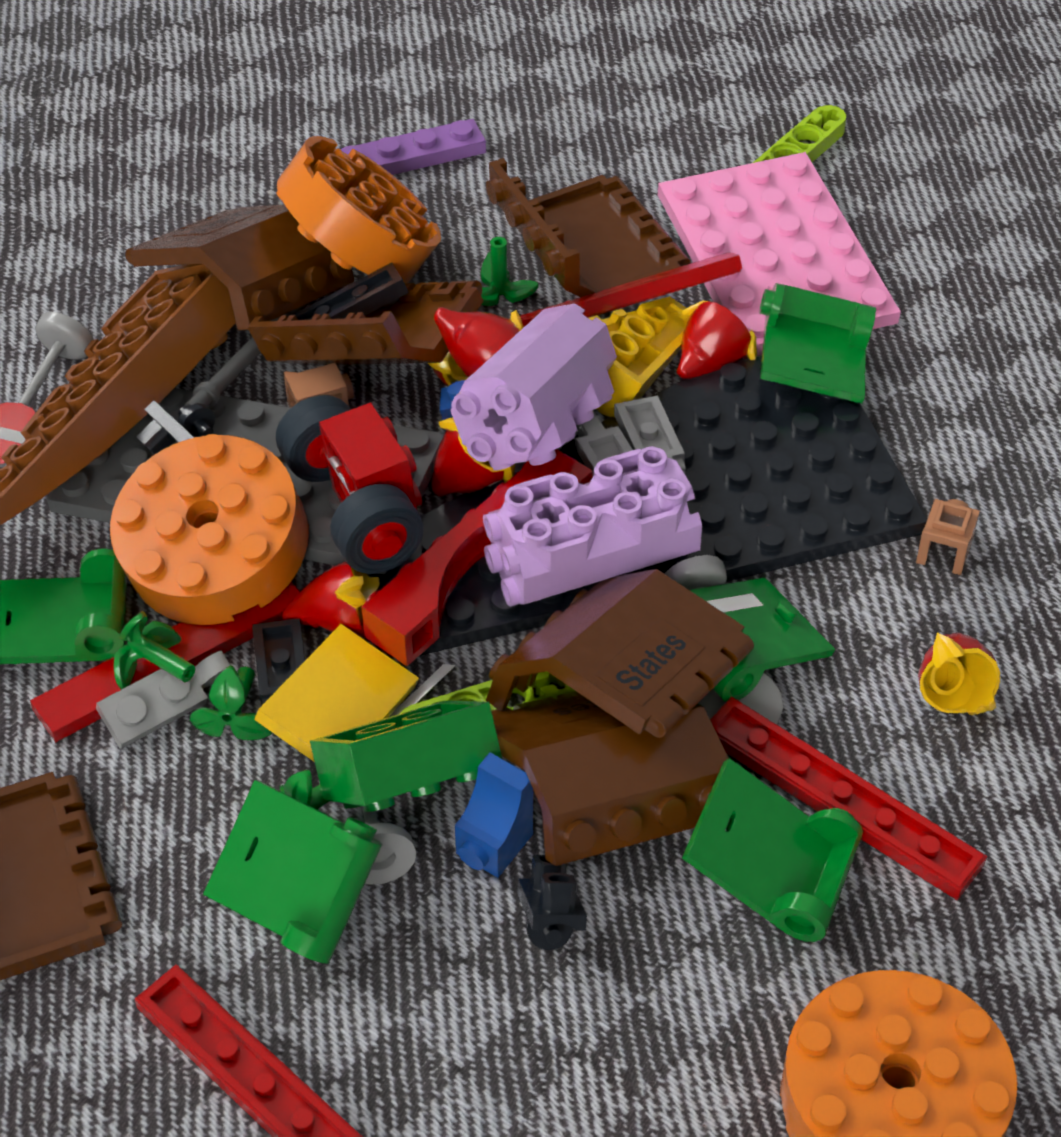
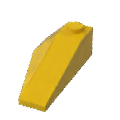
(644, 347)

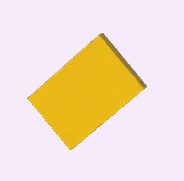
(336, 690)

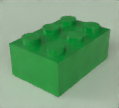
(405, 754)

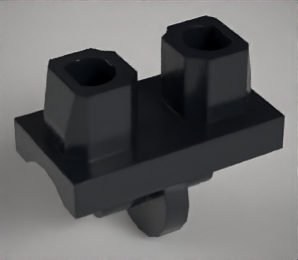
(164, 430)
(550, 904)

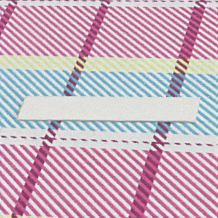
(424, 688)

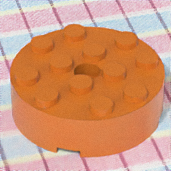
(356, 209)
(209, 529)
(891, 1033)

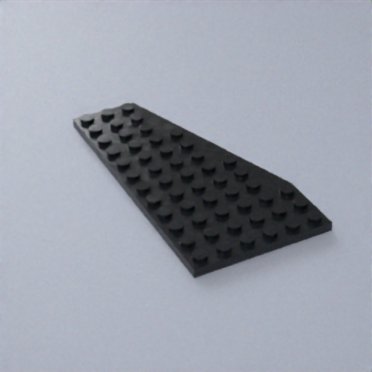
(771, 474)

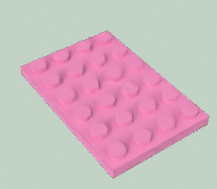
(783, 231)

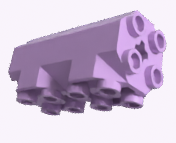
(536, 389)
(574, 534)

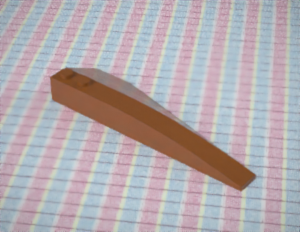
(141, 359)

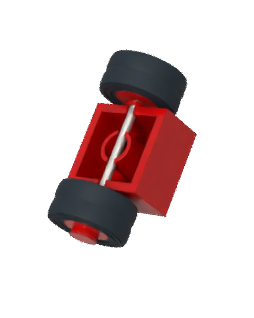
(369, 473)

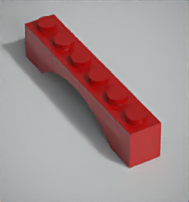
(409, 609)

